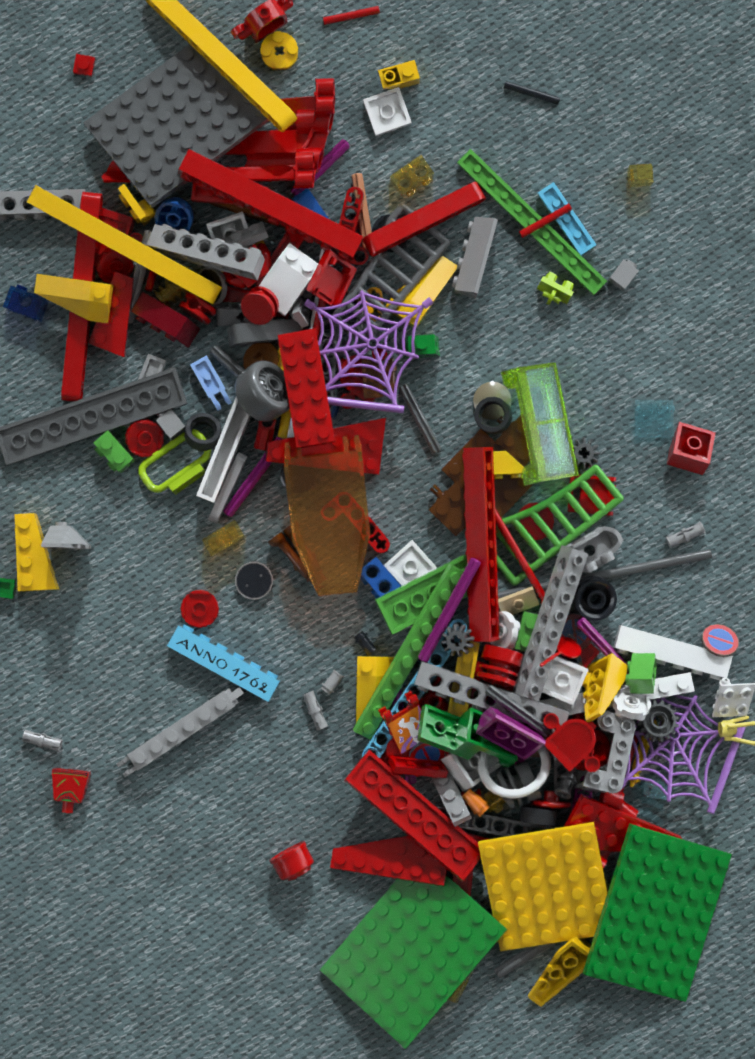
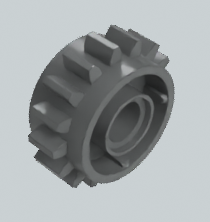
(667, 718)

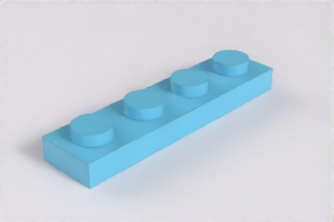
(568, 222)

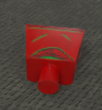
(69, 787)

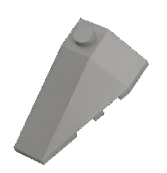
(64, 537)

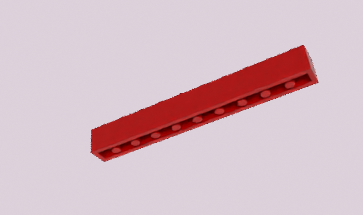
(270, 205)
(481, 542)

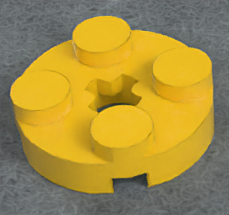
(268, 51)

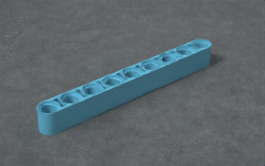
(372, 744)

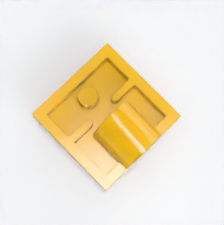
(140, 211)

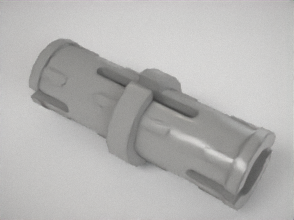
(685, 535)
(315, 710)
(42, 740)

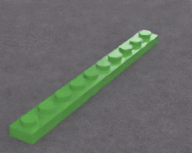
(525, 216)
(408, 653)

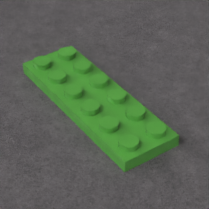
(404, 604)

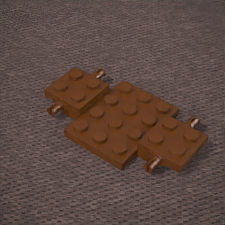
(451, 504)

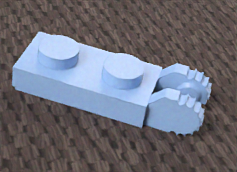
(210, 380)

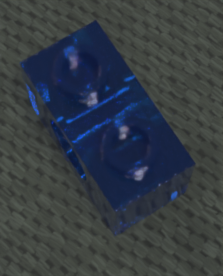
(14, 303)

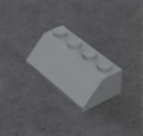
(475, 256)

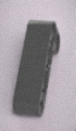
(251, 333)

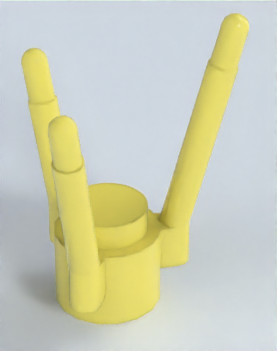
(728, 728)

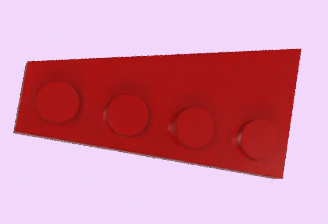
(113, 335)

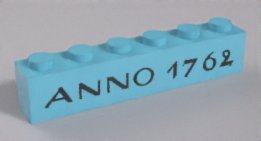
(223, 663)

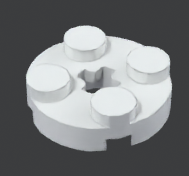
(509, 634)
(637, 710)

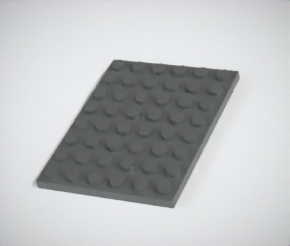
(166, 114)

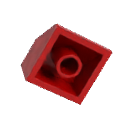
(691, 448)

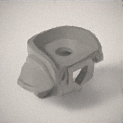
(606, 543)

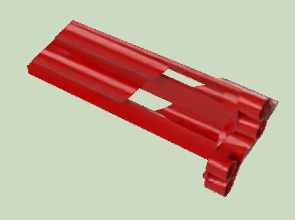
(282, 155)

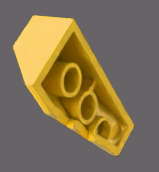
(429, 286)
(81, 297)
(369, 674)
(602, 684)
(561, 970)

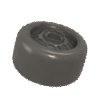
(262, 391)

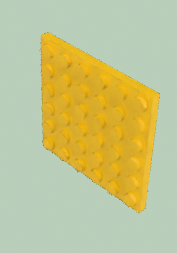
(545, 885)

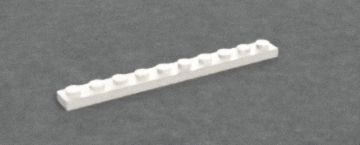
(663, 688)

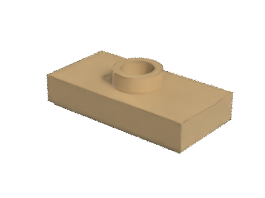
(518, 601)

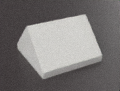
(227, 226)

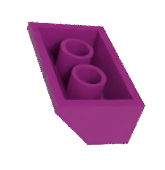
(509, 733)

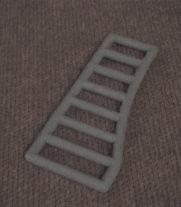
(410, 283)

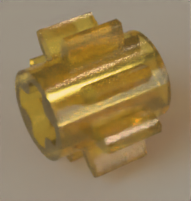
(495, 802)

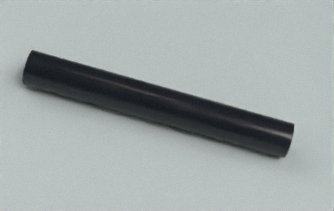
(531, 92)

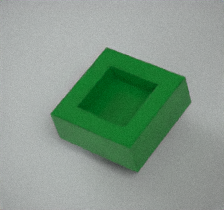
(7, 588)

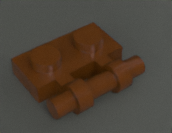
(369, 393)

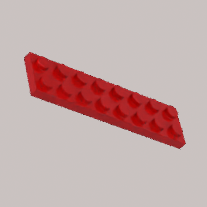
(414, 815)

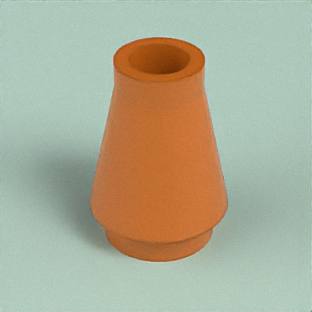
(476, 803)

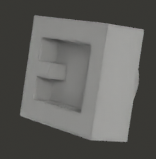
(300, 313)

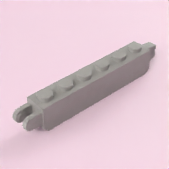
(181, 730)

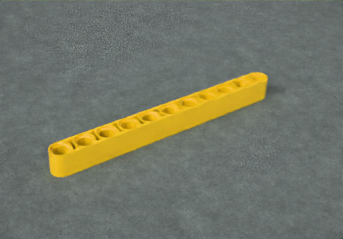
(225, 62)
(124, 244)

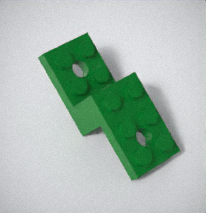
(457, 734)

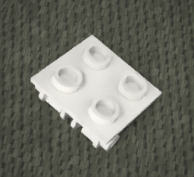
(732, 699)

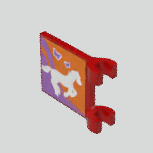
(404, 724)

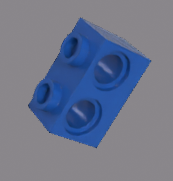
(382, 576)

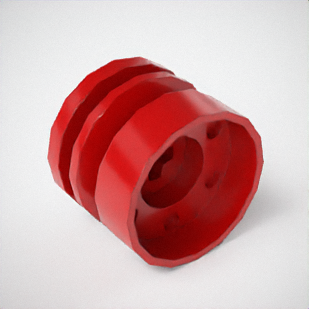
(499, 666)

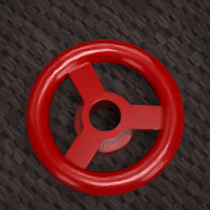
(551, 800)

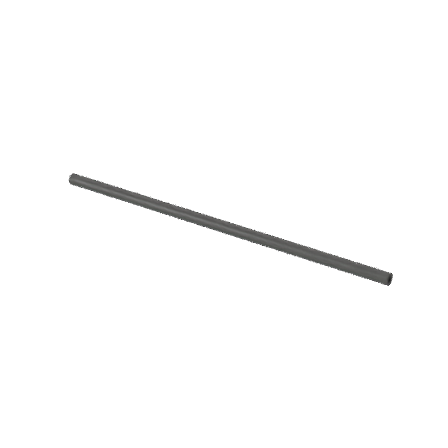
(621, 571)

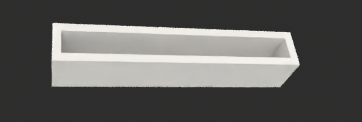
(224, 453)
(673, 652)

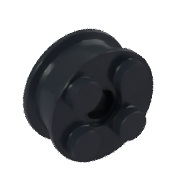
(602, 606)

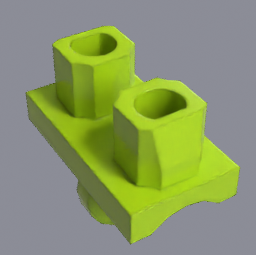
(553, 290)

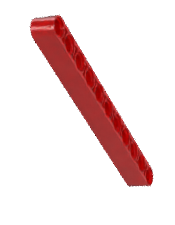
(78, 326)

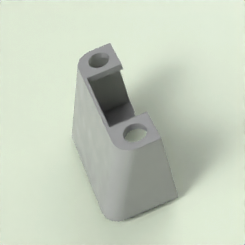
(612, 775)

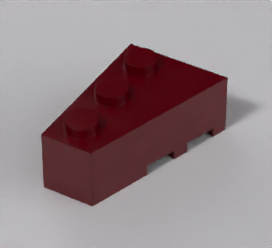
(165, 319)

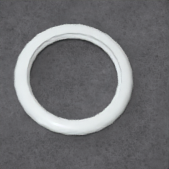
(515, 793)

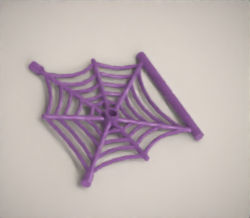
(393, 396)
(725, 770)

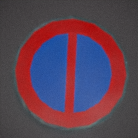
(426, 751)

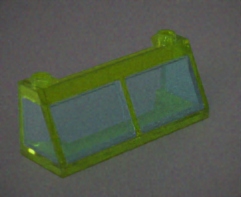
(543, 423)

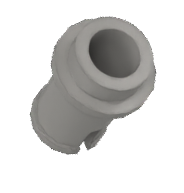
(331, 682)

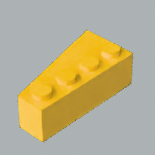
(32, 560)

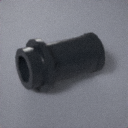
(365, 643)

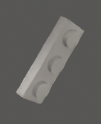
(452, 799)

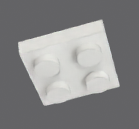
(387, 111)
(409, 564)
(564, 680)

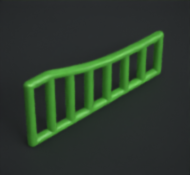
(573, 533)

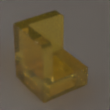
(640, 175)

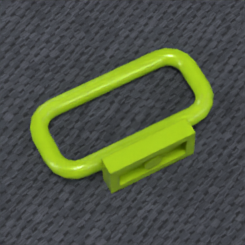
(181, 479)

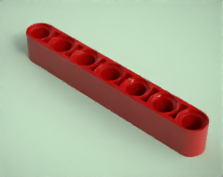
(423, 219)

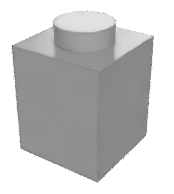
(624, 274)
(170, 423)

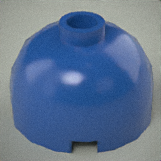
(175, 213)

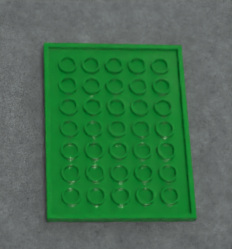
(657, 913)
(413, 954)

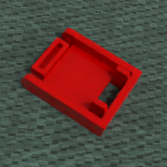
(329, 283)
(599, 488)

